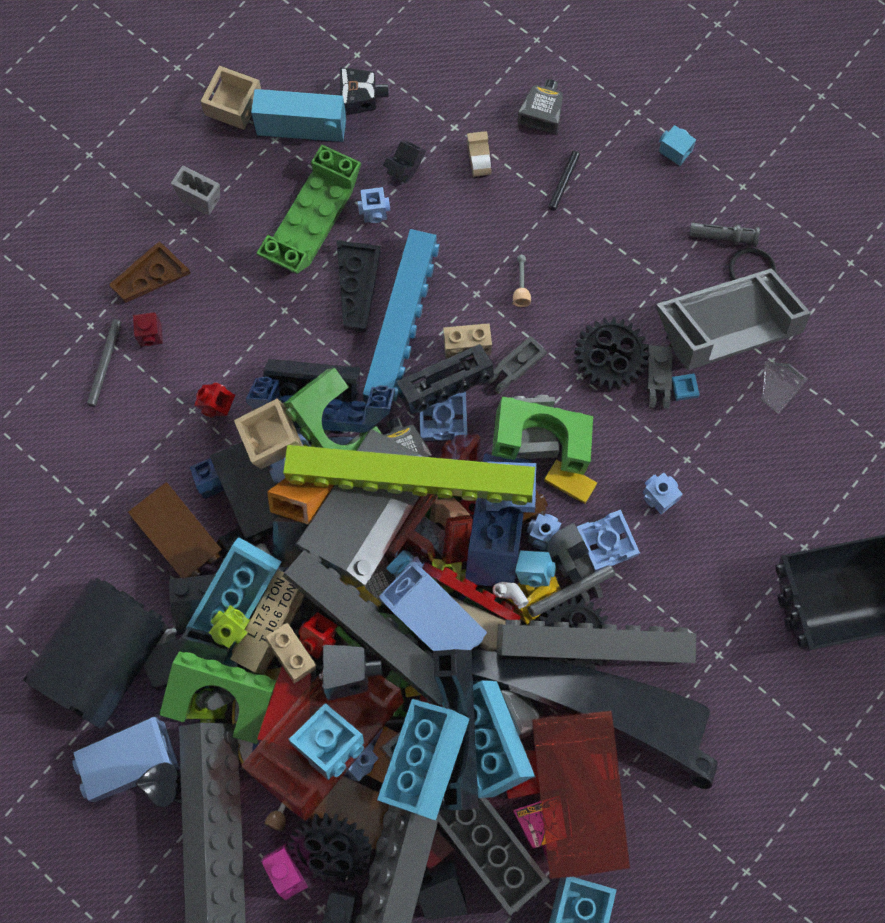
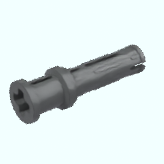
(735, 234)

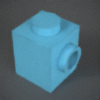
(676, 144)
(535, 568)

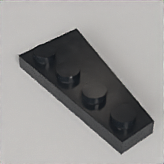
(357, 278)

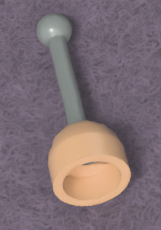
(521, 296)

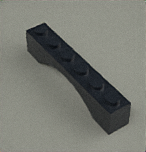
(455, 683)

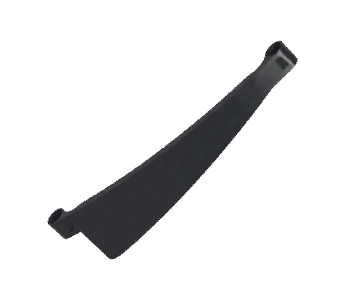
(640, 712)

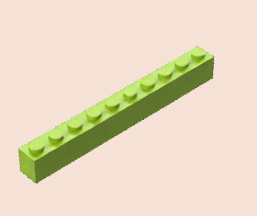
(409, 474)

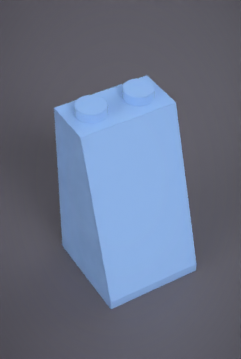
(431, 611)
(122, 759)

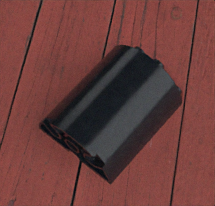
(834, 593)
(96, 652)

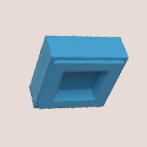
(685, 387)
(400, 562)

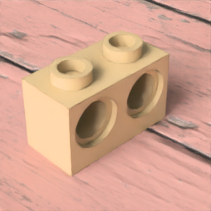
(465, 337)
(290, 653)

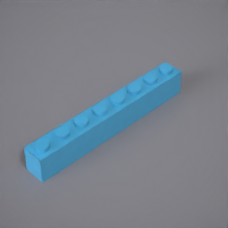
(402, 312)

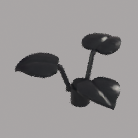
(161, 784)

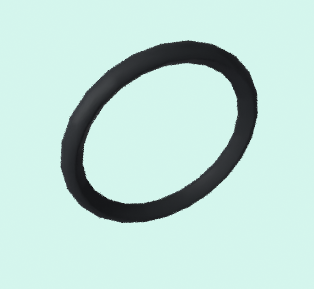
(748, 250)

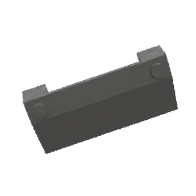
(732, 318)
(356, 524)

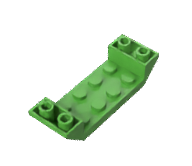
(312, 211)

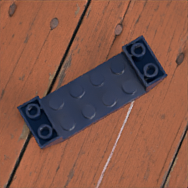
(337, 415)
(494, 540)

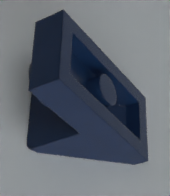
(206, 479)

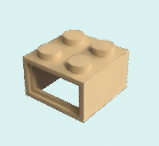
(232, 99)
(267, 433)

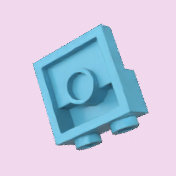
(328, 742)

